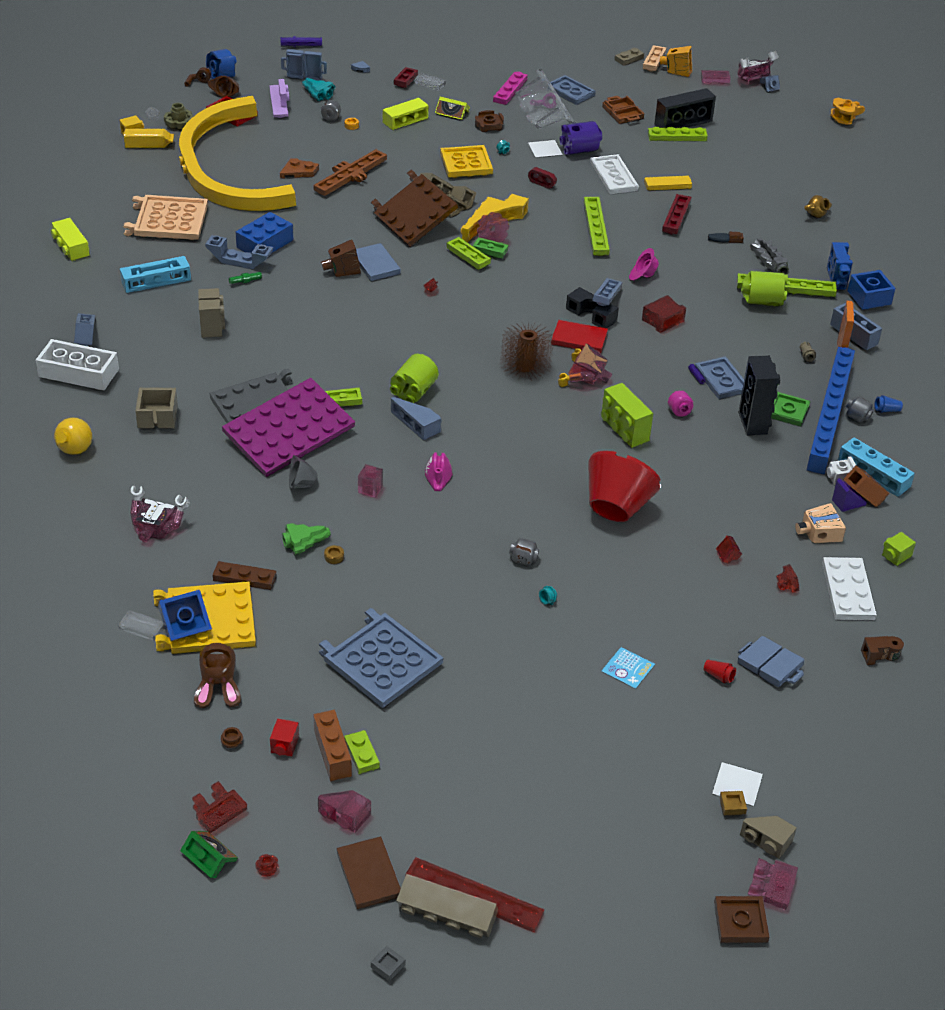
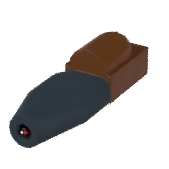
(732, 237)

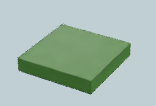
(790, 409)

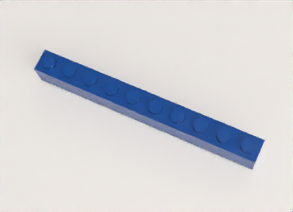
(830, 411)

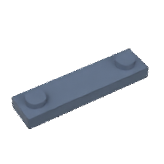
(607, 292)

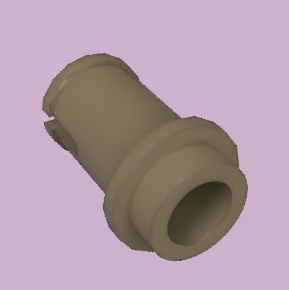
(808, 353)

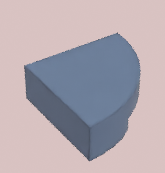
(360, 66)

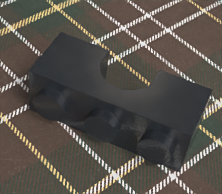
(582, 301)

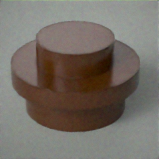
(231, 737)

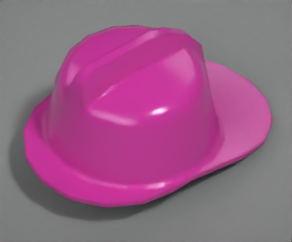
(645, 265)

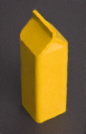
(147, 138)

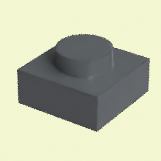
(388, 963)

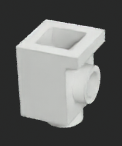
(840, 469)

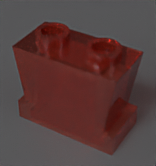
(664, 313)

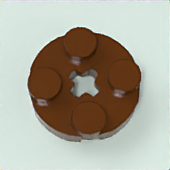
(488, 120)

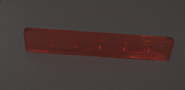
(509, 907)

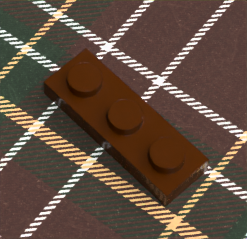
(236, 573)

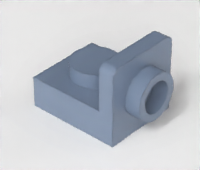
(771, 82)

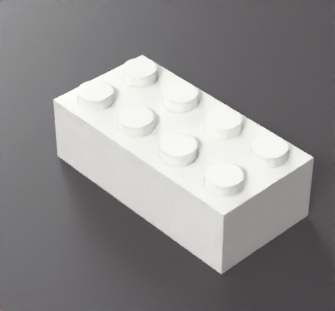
(77, 364)

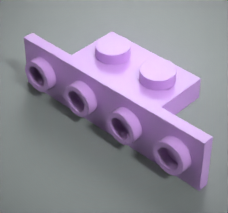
(279, 98)

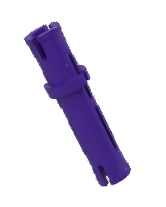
(301, 41)

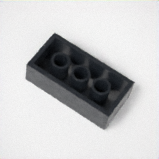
(685, 109)
(758, 395)

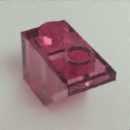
(345, 808)

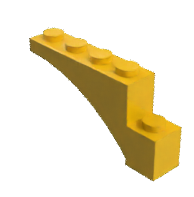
(512, 208)

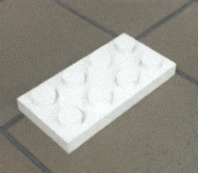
(848, 588)

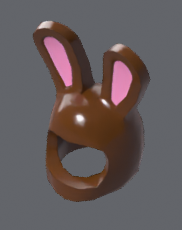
(217, 670)

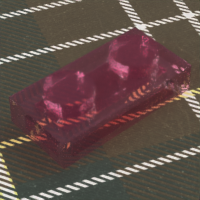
(710, 76)

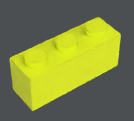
(405, 113)
(70, 239)

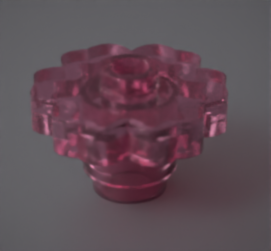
(486, 224)

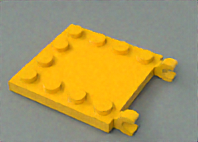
(228, 612)

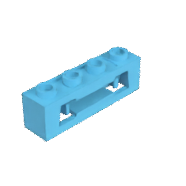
(155, 274)

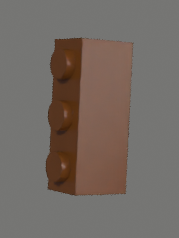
(332, 745)

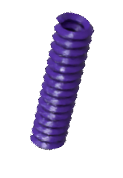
(696, 373)

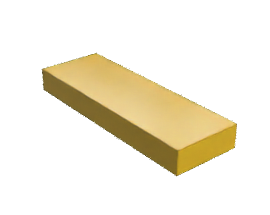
(668, 183)

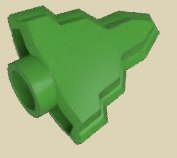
(303, 537)

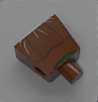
(343, 260)

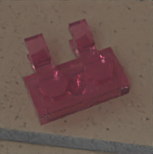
(780, 884)

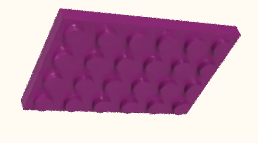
(288, 426)

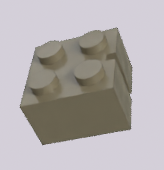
(211, 312)
(156, 407)

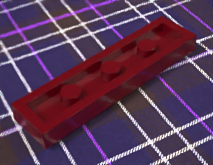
(676, 214)

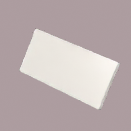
(614, 174)

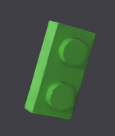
(491, 247)

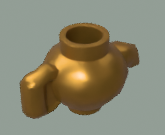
(818, 206)

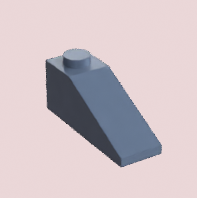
(84, 329)
(416, 417)

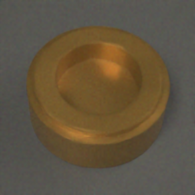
(334, 554)

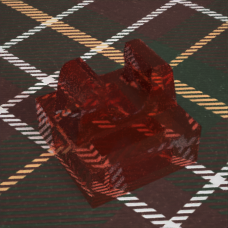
(728, 550)
(788, 579)

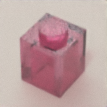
(370, 480)

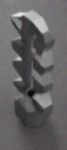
(778, 264)

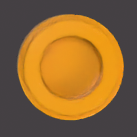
(351, 123)

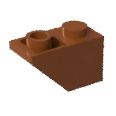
(866, 486)

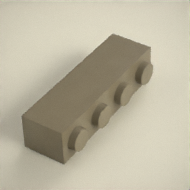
(447, 905)

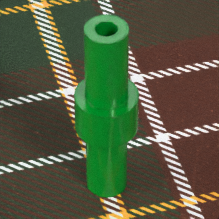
(245, 277)

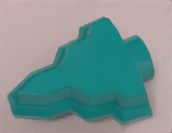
(319, 89)

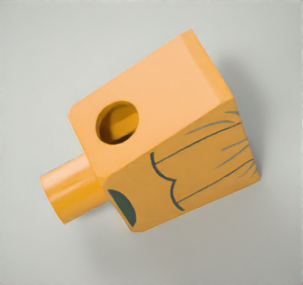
(678, 61)

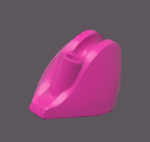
(438, 471)

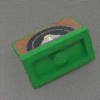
(207, 852)

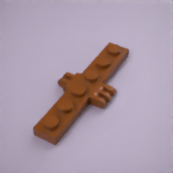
(349, 172)

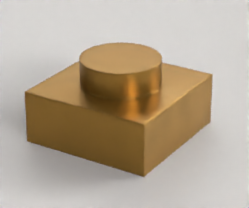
(733, 802)

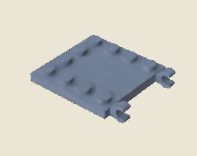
(382, 658)

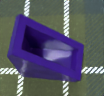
(846, 497)

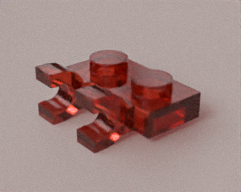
(221, 811)

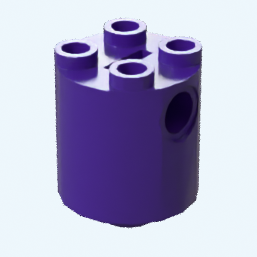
(580, 137)

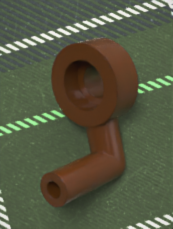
(199, 75)

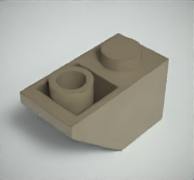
(769, 833)

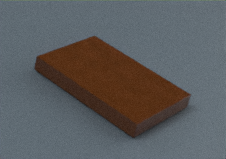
(368, 872)

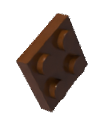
(741, 919)

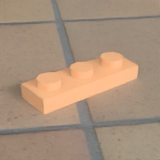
(653, 59)

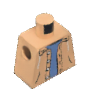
(822, 525)

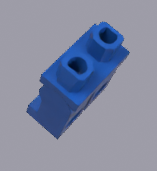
(839, 264)

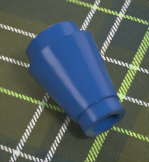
(887, 404)

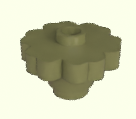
(177, 116)

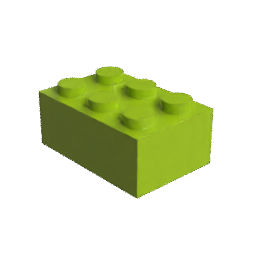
(627, 415)

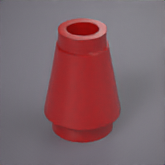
(720, 670)

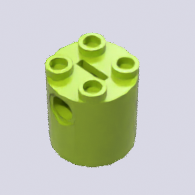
(764, 288)
(414, 378)

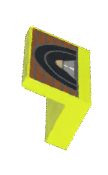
(451, 108)

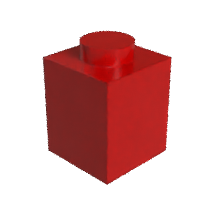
(284, 737)

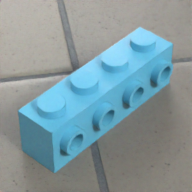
(884, 470)

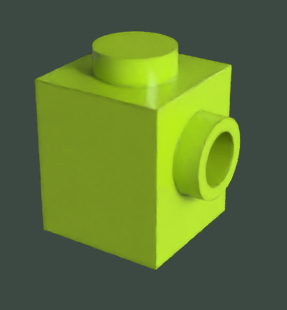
(898, 548)

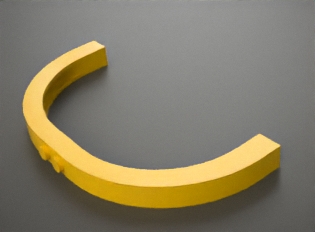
(218, 193)

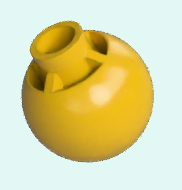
(73, 436)

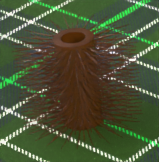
(527, 350)

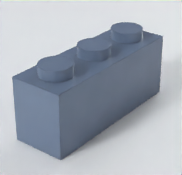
(864, 330)

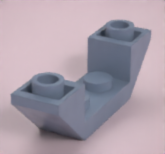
(218, 247)

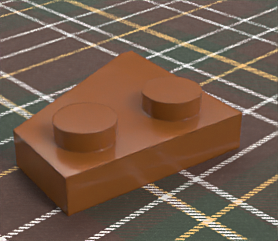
(299, 168)

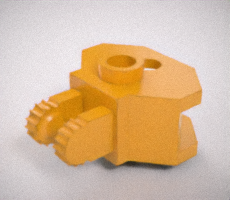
(846, 110)

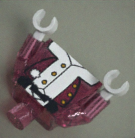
(755, 68)
(155, 518)

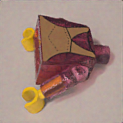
(587, 367)

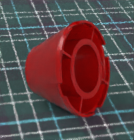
(619, 485)

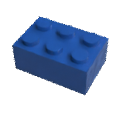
(267, 231)

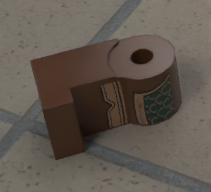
(881, 648)

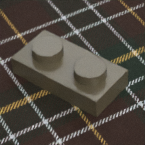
(629, 56)

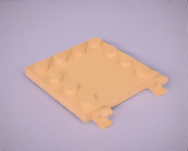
(168, 217)

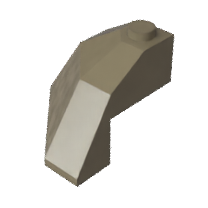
(460, 194)

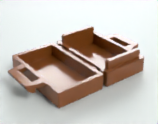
(622, 109)

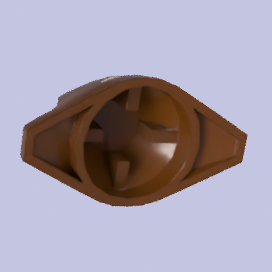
(224, 86)

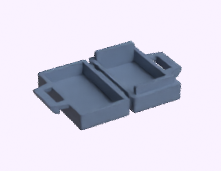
(304, 64)
(772, 661)

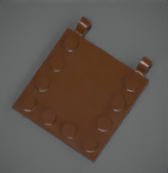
(415, 209)

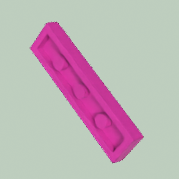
(509, 88)

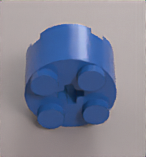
(221, 63)

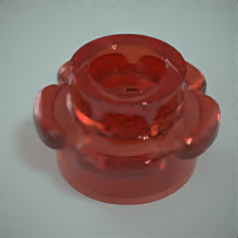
(430, 285)
(267, 869)

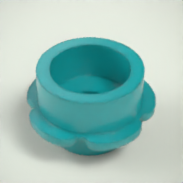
(503, 147)
(548, 595)

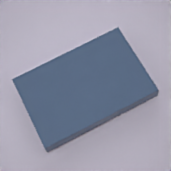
(572, 89)
(377, 262)
(721, 377)

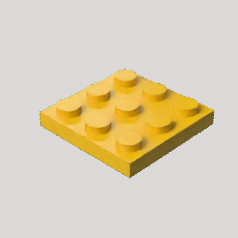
(466, 161)

